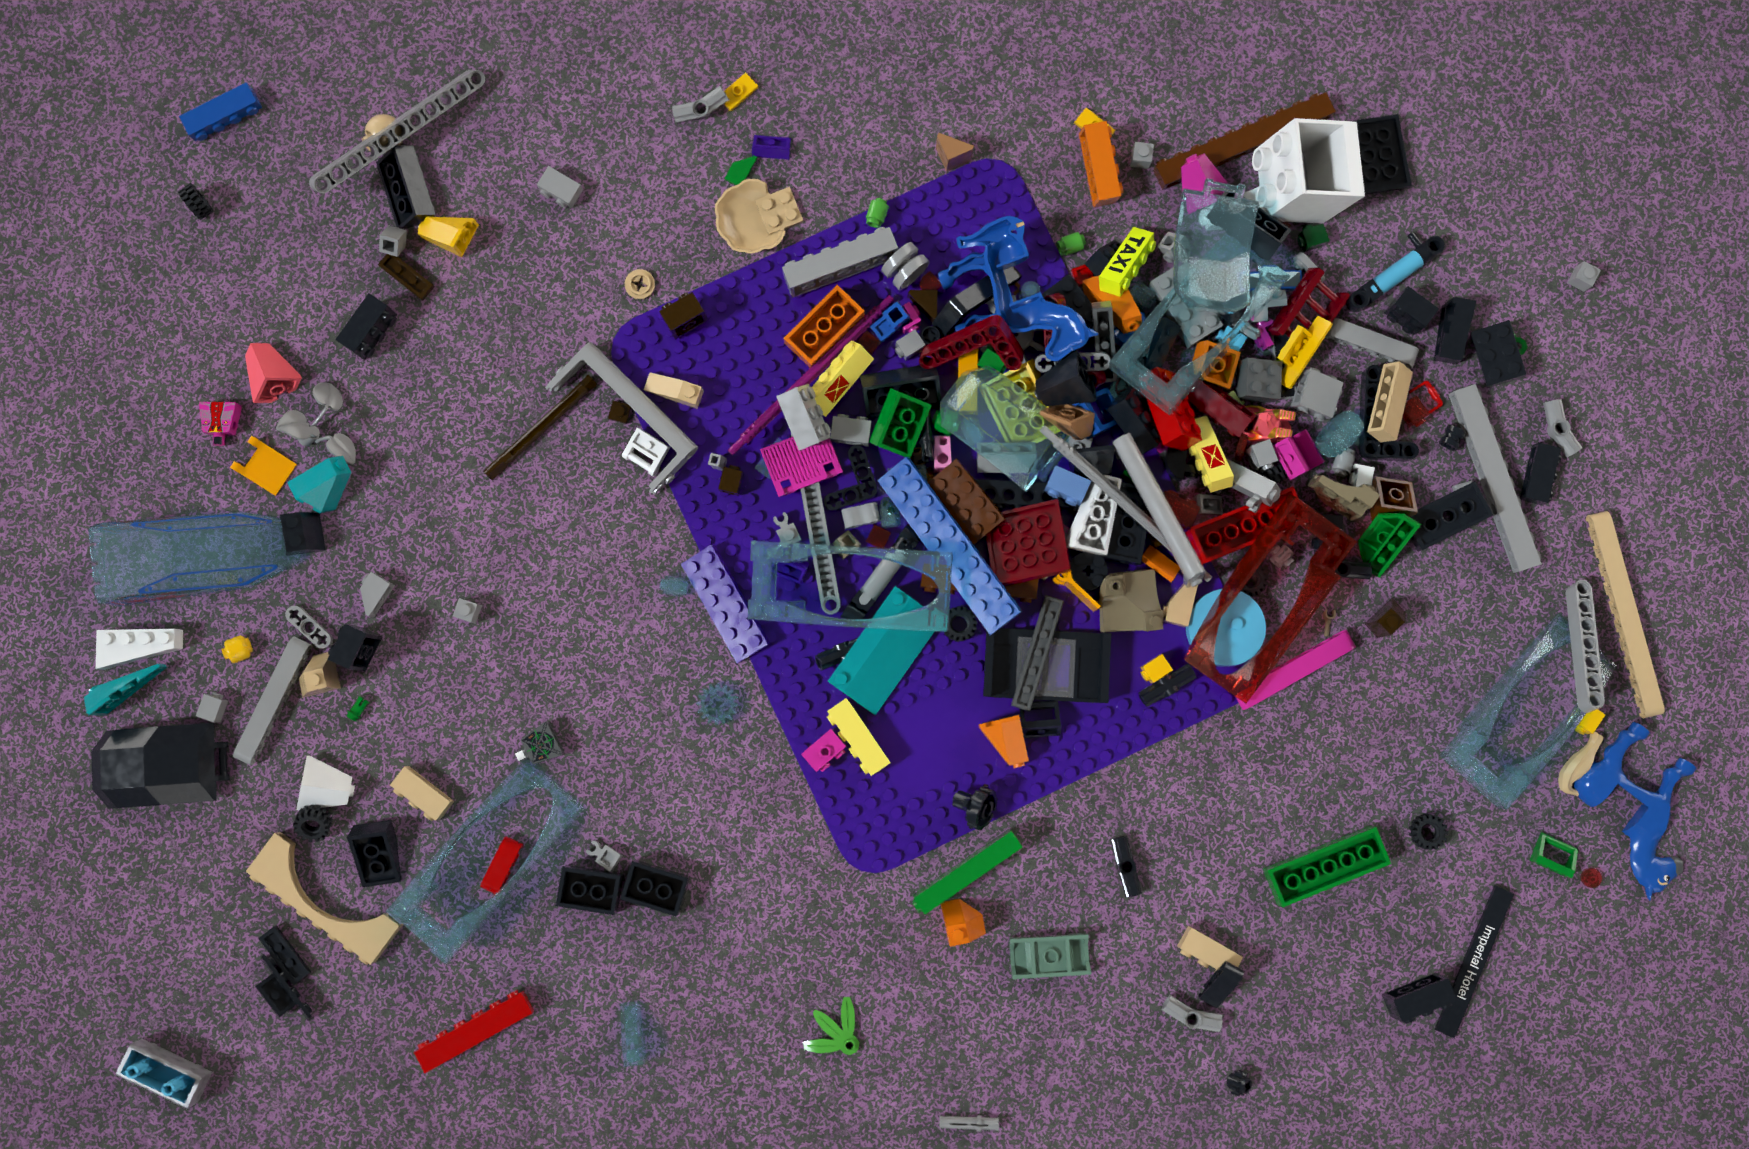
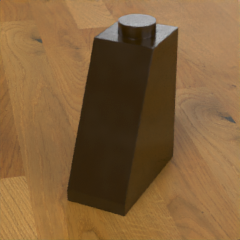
(1386, 619)

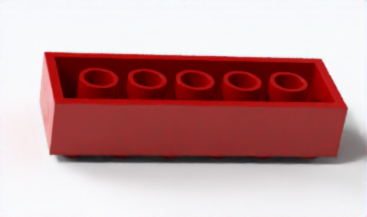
(1232, 530)

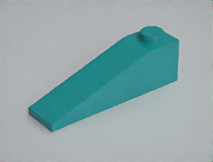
(108, 696)

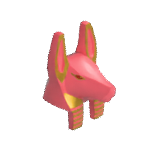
(1270, 424)

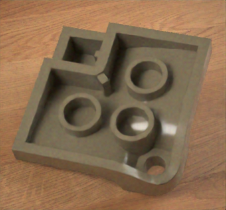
(1344, 499)
(1130, 603)

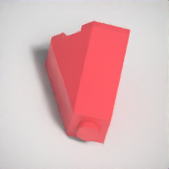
(269, 373)

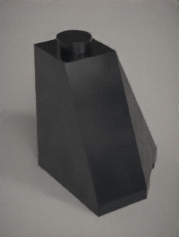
(1066, 383)

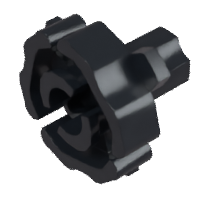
(977, 806)

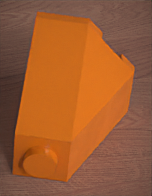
(1007, 739)
(962, 922)

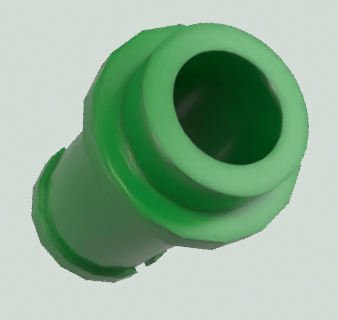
(356, 710)

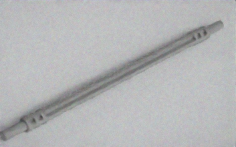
(1109, 488)

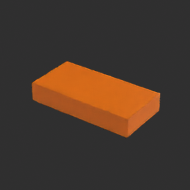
(1160, 563)

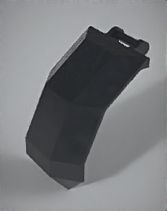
(157, 765)

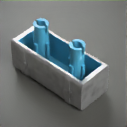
(164, 1073)

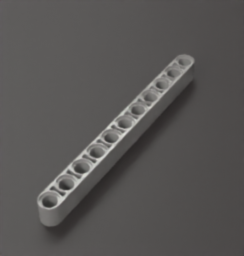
(407, 129)

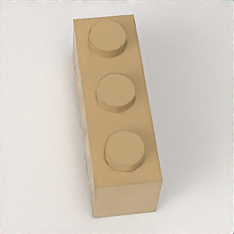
(421, 793)
(1206, 950)

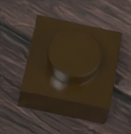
(619, 412)

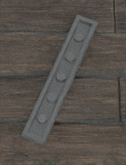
(1037, 653)

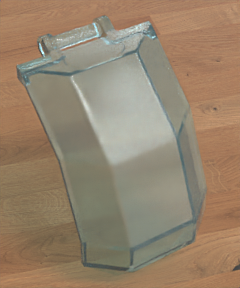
(1214, 248)
(1001, 425)

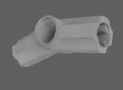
(689, 110)
(1556, 416)
(1181, 1011)

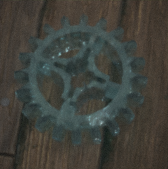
(1339, 434)

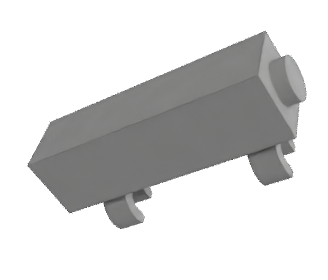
(1253, 485)

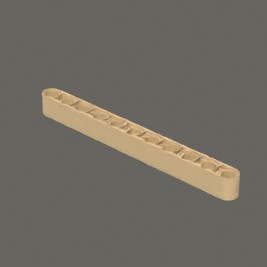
(1626, 614)

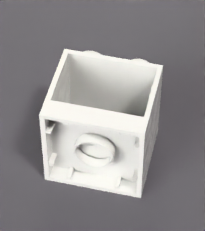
(1309, 170)

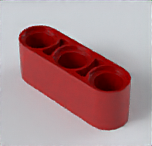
(501, 864)

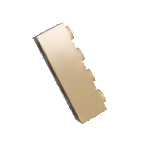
(1390, 402)

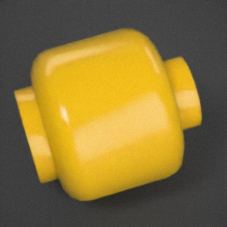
(237, 649)

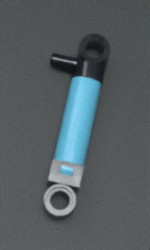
(1397, 272)

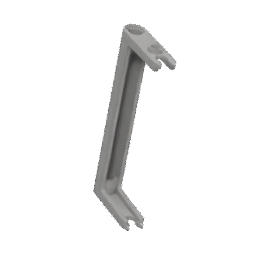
(637, 401)
(1160, 510)

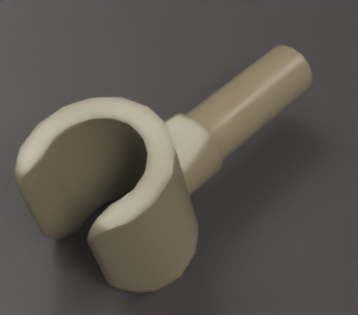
(1328, 621)

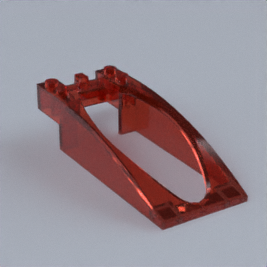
(1315, 588)

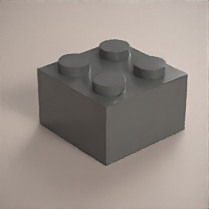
(1259, 380)

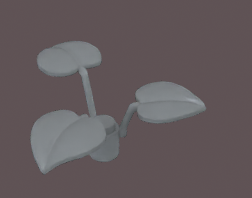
(295, 424)

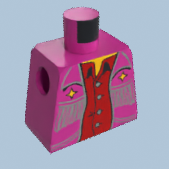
(219, 419)

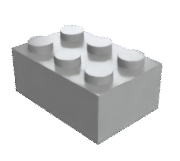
(804, 416)

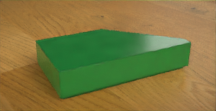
(740, 170)

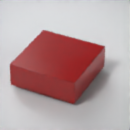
(1081, 273)

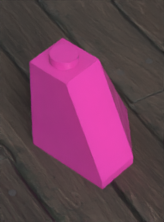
(1197, 170)

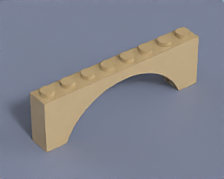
(276, 871)

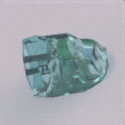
(889, 513)

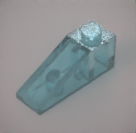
(632, 1034)

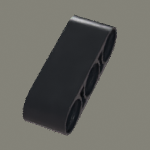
(1221, 984)

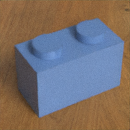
(1067, 486)

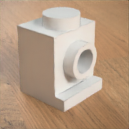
(1361, 475)

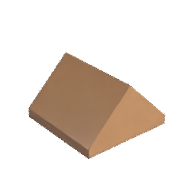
(953, 151)

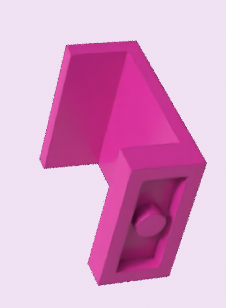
(1298, 454)

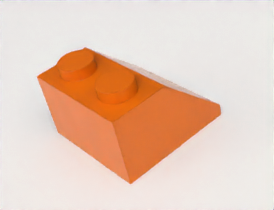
(1224, 370)

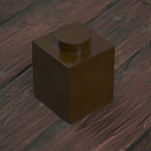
(731, 480)

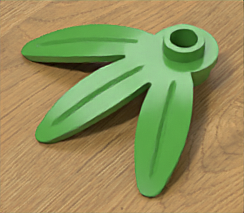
(840, 1036)

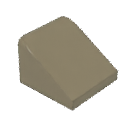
(846, 539)

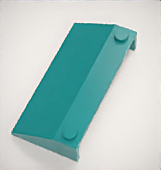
(880, 656)

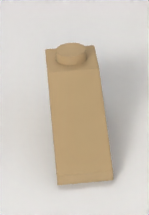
(674, 389)
(1180, 606)

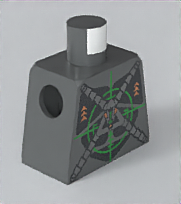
(540, 745)

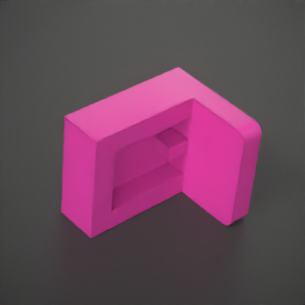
(914, 314)
(1264, 340)

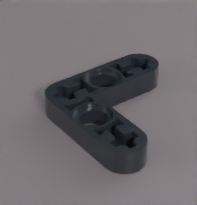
(858, 488)

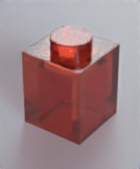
(1414, 412)

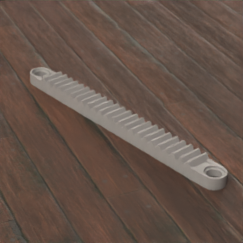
(819, 534)

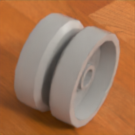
(905, 266)

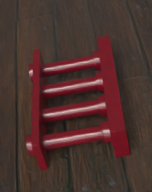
(1302, 295)

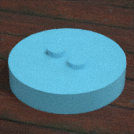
(1239, 630)

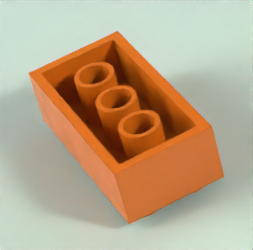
(1100, 163)
(824, 326)

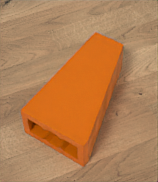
(1125, 311)

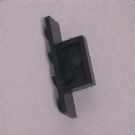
(278, 993)

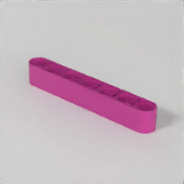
(1301, 666)

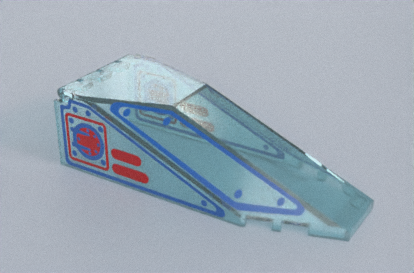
(185, 556)

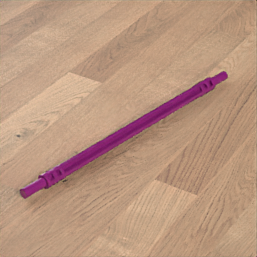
(811, 374)

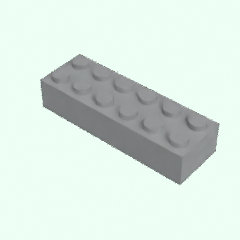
(839, 262)

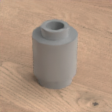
(1343, 463)

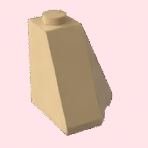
(319, 676)

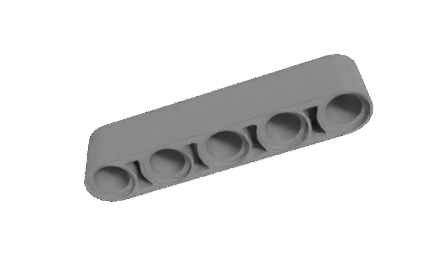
(1372, 342)

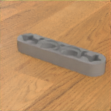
(1097, 367)

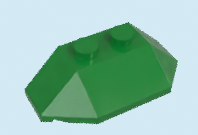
(1386, 539)

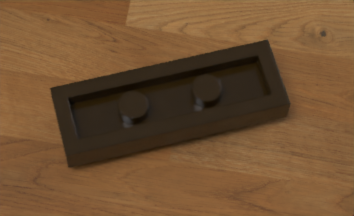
(406, 276)

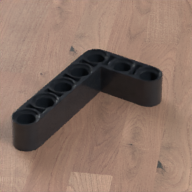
(968, 301)
(1365, 439)

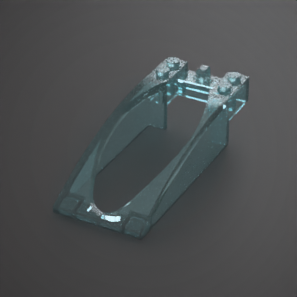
(1168, 396)
(764, 606)
(1479, 723)
(407, 908)

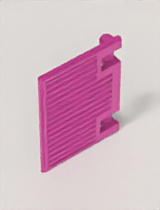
(800, 467)

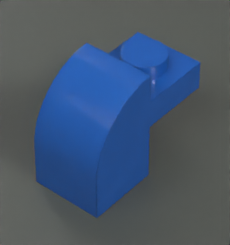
(893, 320)

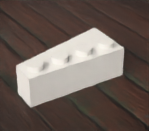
(1094, 521)
(132, 645)

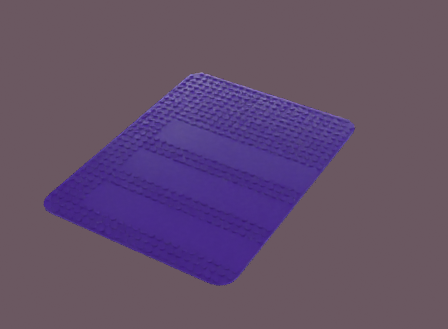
(935, 709)

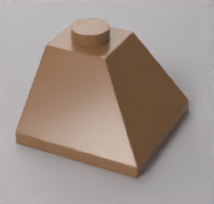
(1070, 420)

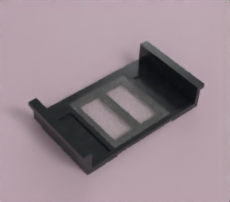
(1073, 671)

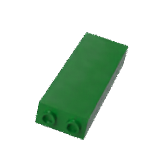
(966, 872)

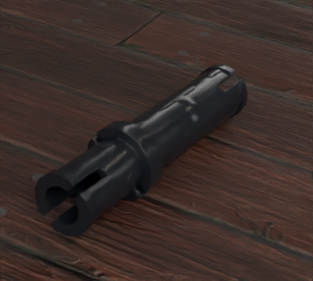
(926, 440)

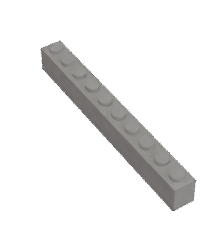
(1495, 478)

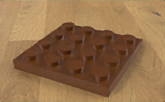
(966, 501)

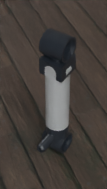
(879, 578)

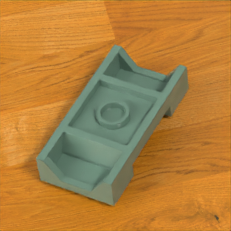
(1049, 956)

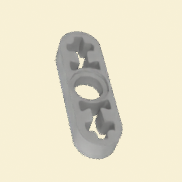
(316, 640)

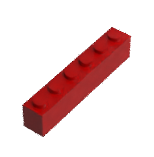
(473, 1031)

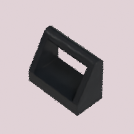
(1041, 727)

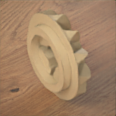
(636, 276)

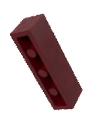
(1222, 408)

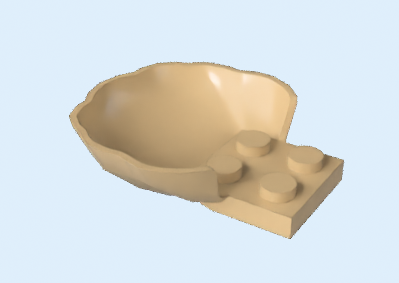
(753, 217)

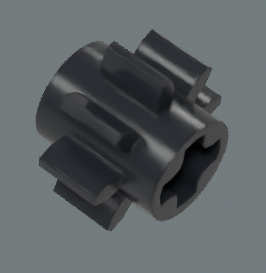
(1239, 1083)

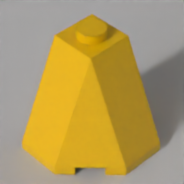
(448, 232)

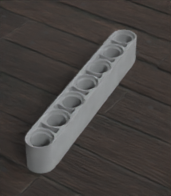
(1584, 632)
(270, 703)

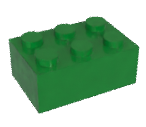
(900, 423)

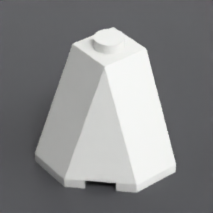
(323, 785)

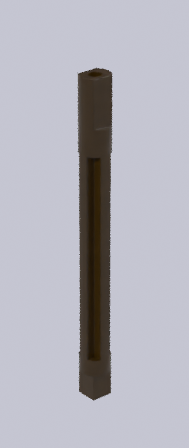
(539, 427)

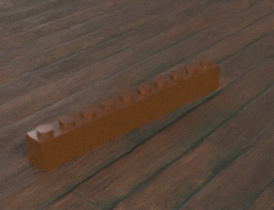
(1244, 140)

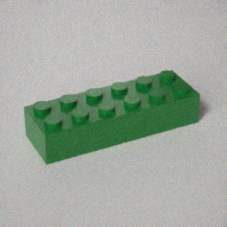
(1326, 866)

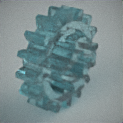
(714, 695)

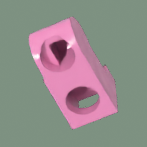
(942, 453)

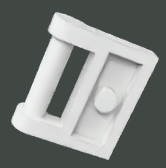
(648, 446)

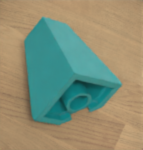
(322, 484)

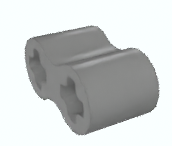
(861, 515)

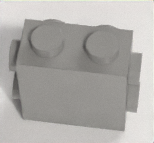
(1317, 394)

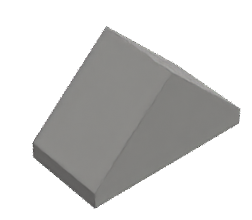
(1209, 504)

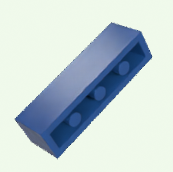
(220, 112)

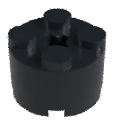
(1095, 564)

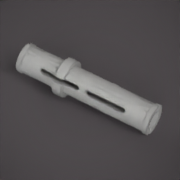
(978, 1123)

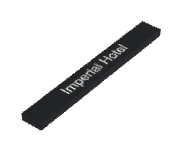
(1475, 960)

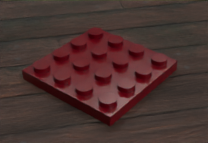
(1029, 544)

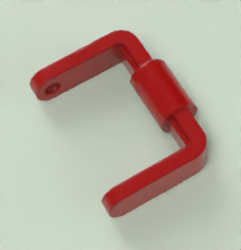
(1433, 393)

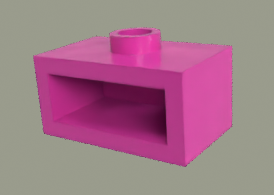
(824, 750)

